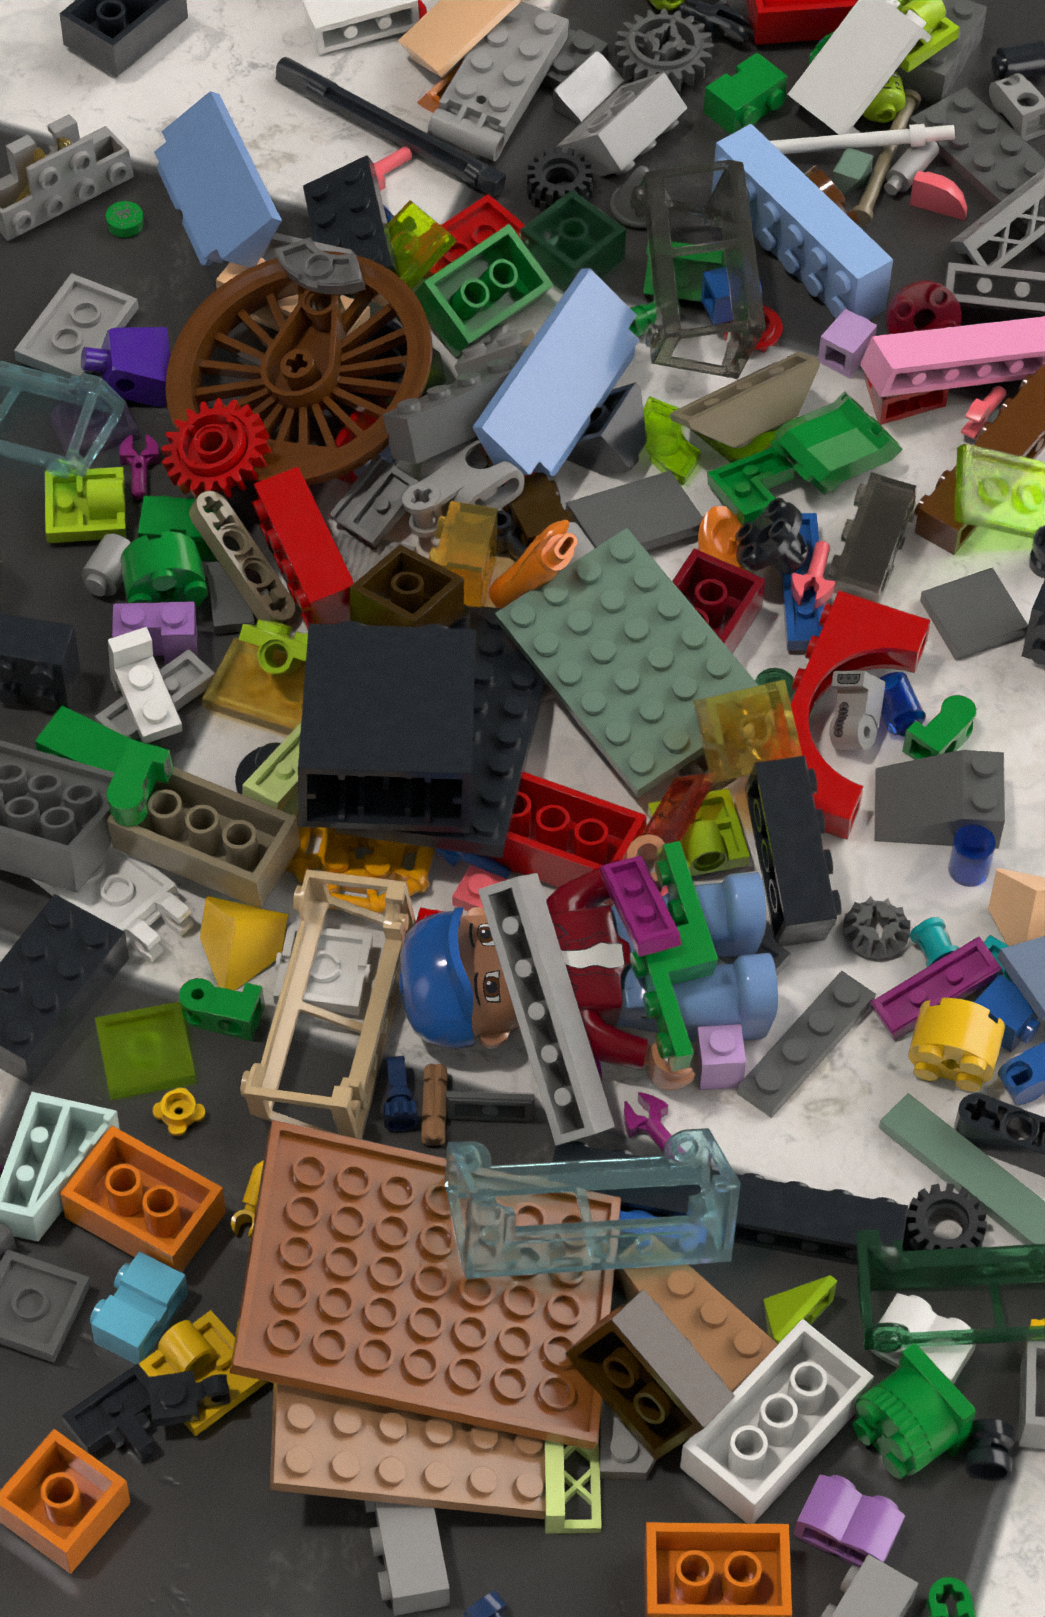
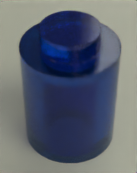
(900, 704)
(971, 855)

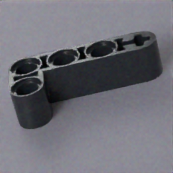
(992, 1113)

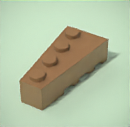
(704, 1316)

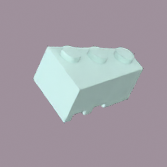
(45, 1155)

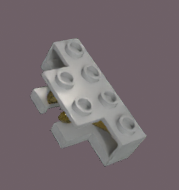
(63, 179)

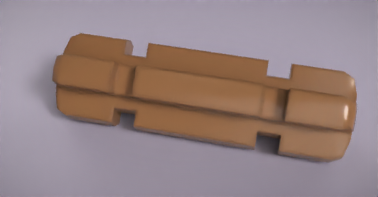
(434, 1105)

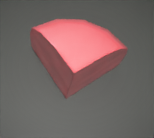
(938, 195)

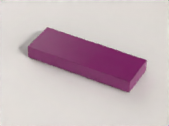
(640, 906)
(949, 977)

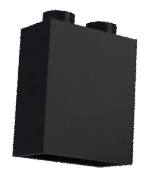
(387, 728)

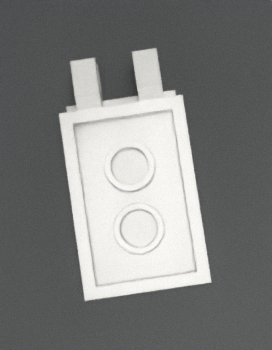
(130, 897)

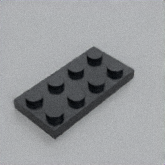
(350, 213)

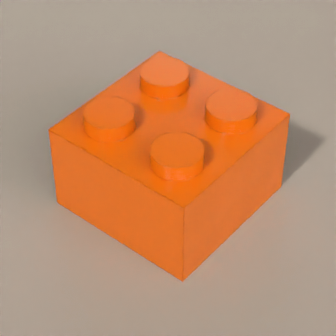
(62, 1501)

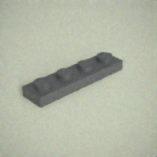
(806, 1044)

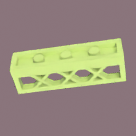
(277, 777)
(557, 1497)

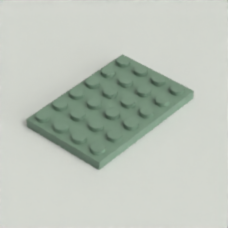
(625, 657)

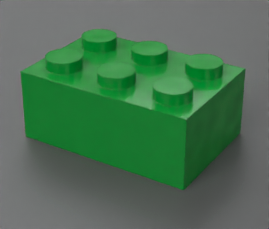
(482, 290)

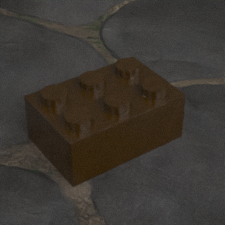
(650, 1375)

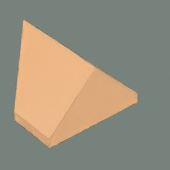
(1018, 905)

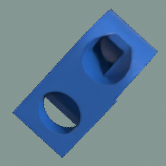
(1025, 1075)

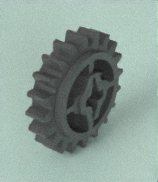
(664, 45)

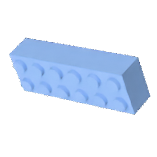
(808, 229)

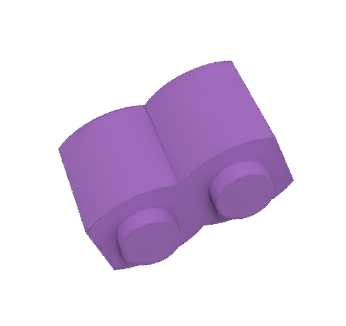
(847, 1522)

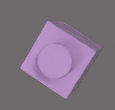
(846, 342)
(720, 1056)

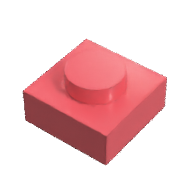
(467, 891)

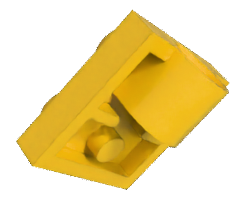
(207, 1351)

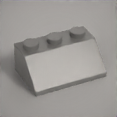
(626, 124)

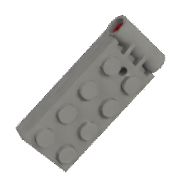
(499, 81)

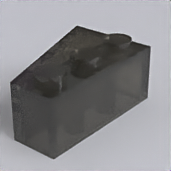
(873, 537)

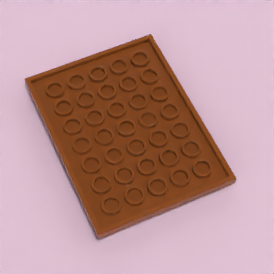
(367, 1297)

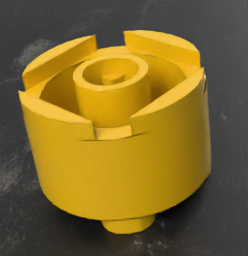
(956, 1043)

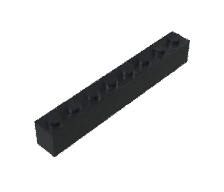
(769, 1212)

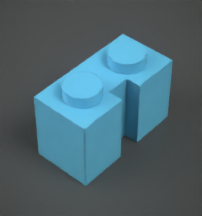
(140, 1308)

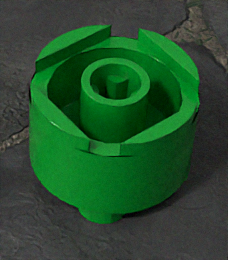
(163, 570)

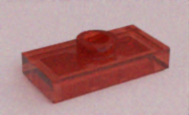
(679, 807)

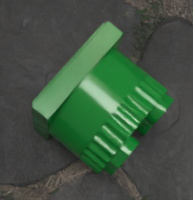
(914, 1415)

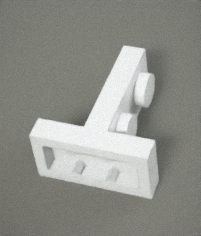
(142, 686)

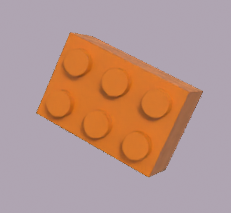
(143, 1200)
(717, 1570)

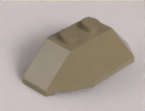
(753, 403)

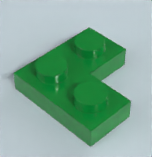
(746, 482)

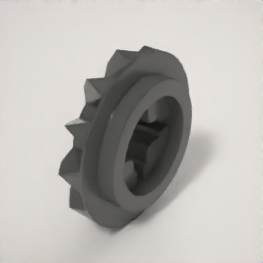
(865, 939)

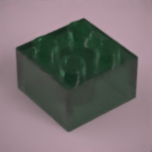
(574, 238)

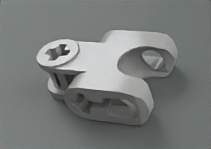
(459, 479)

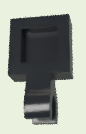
(177, 1396)

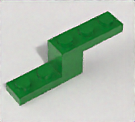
(678, 964)

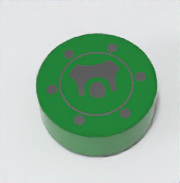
(124, 219)

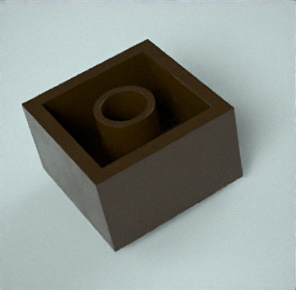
(407, 592)

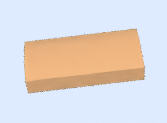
(452, 31)

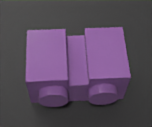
(169, 625)

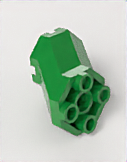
(835, 443)

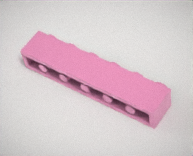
(955, 356)

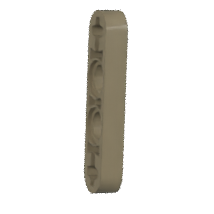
(236, 561)

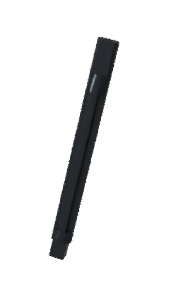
(391, 127)

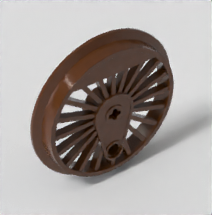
(305, 364)

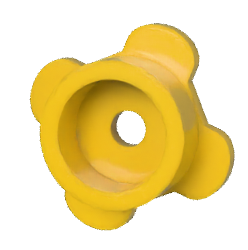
(178, 1099)

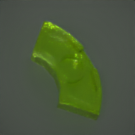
(666, 443)

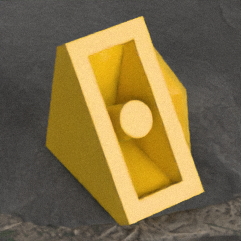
(240, 940)

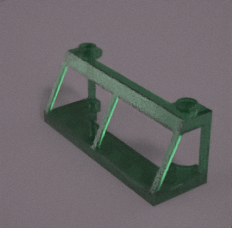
(894, 1269)

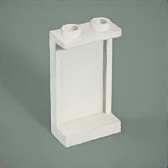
(857, 62)

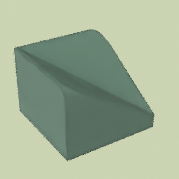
(852, 170)

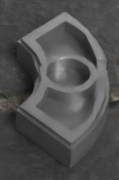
(319, 270)

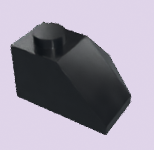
(614, 433)

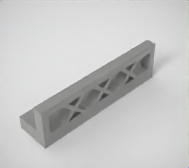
(999, 219)

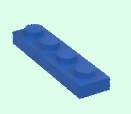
(802, 620)

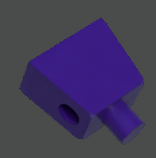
(132, 363)

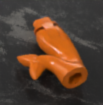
(536, 566)

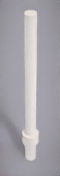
(916, 135)

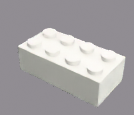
(776, 1422)

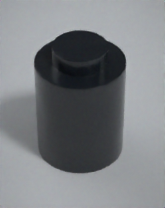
(1020, 58)

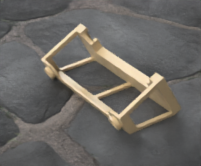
(353, 1097)

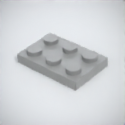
(74, 320)

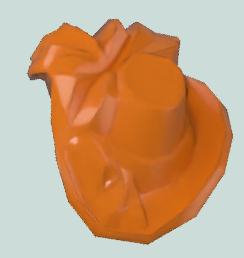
(718, 534)

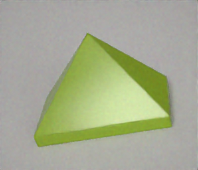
(791, 1306)

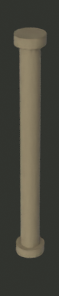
(883, 163)

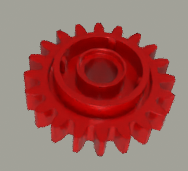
(216, 449)

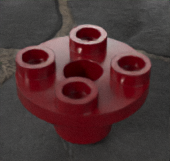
(922, 307)

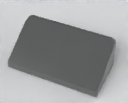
(490, 1105)

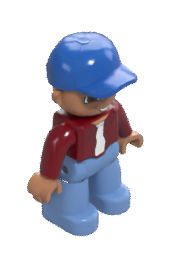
(459, 992)

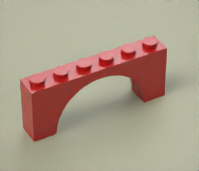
(853, 638)

